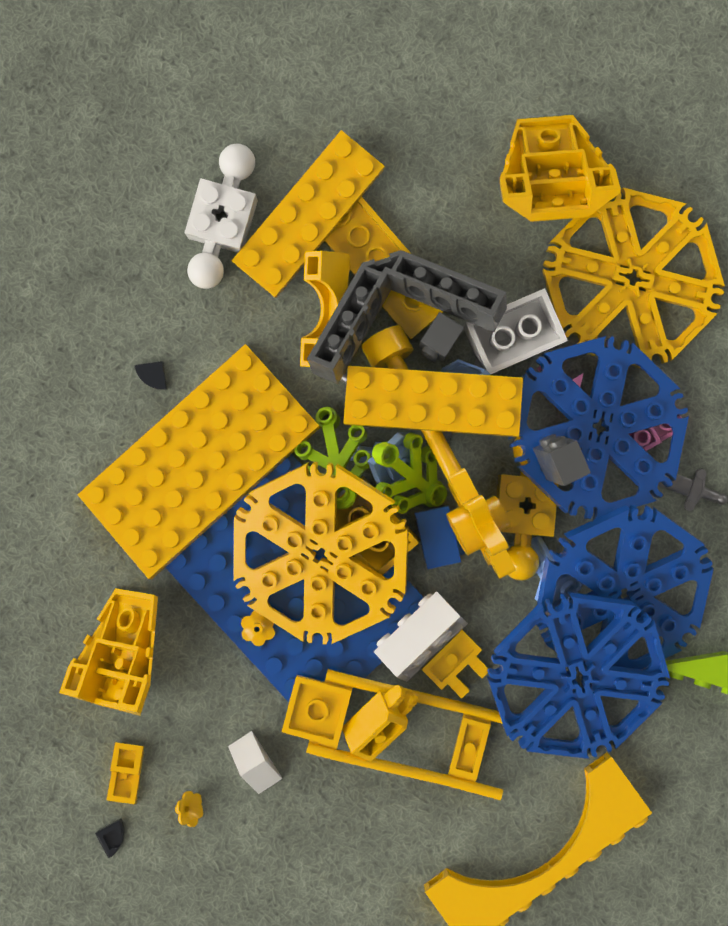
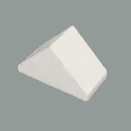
(254, 763)

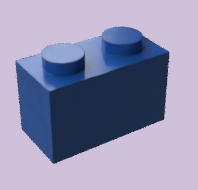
(438, 538)

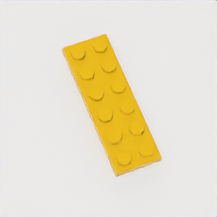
(308, 213)
(369, 238)
(433, 401)

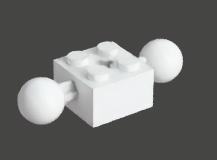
(212, 198)

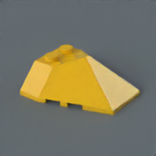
(555, 171)
(118, 656)

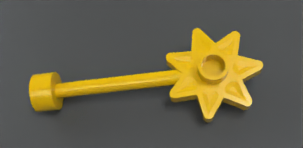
(476, 520)

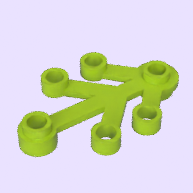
(334, 455)
(432, 492)

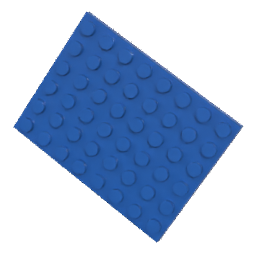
(208, 576)

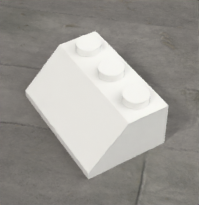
(523, 332)
(419, 636)

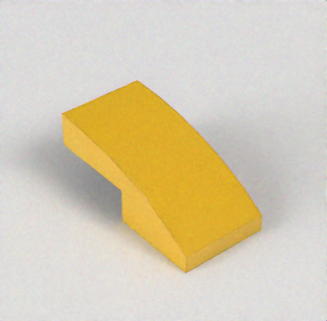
(125, 773)

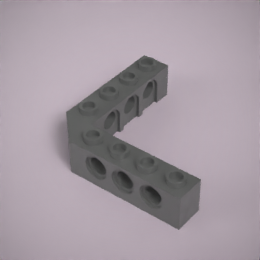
(410, 277)

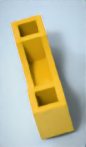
(329, 277)

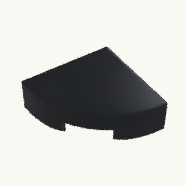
(152, 374)
(111, 837)

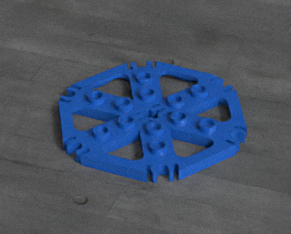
(585, 411)
(632, 573)
(598, 670)

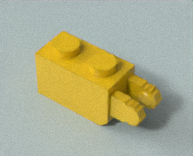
(379, 722)

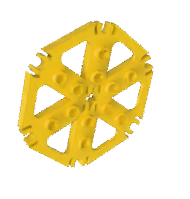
(651, 259)
(339, 549)

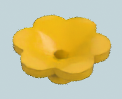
(257, 620)
(189, 809)

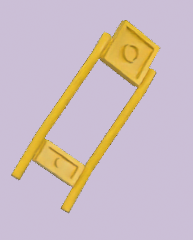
(319, 712)

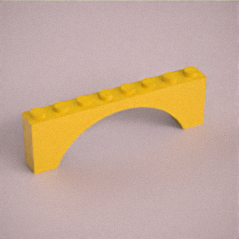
(608, 813)

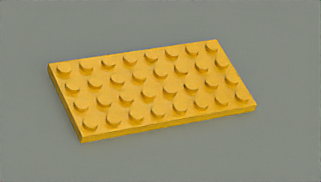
(198, 461)

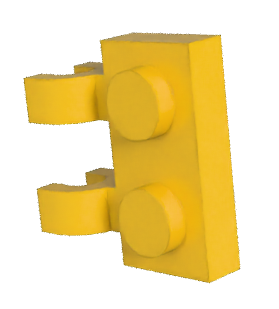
(451, 660)

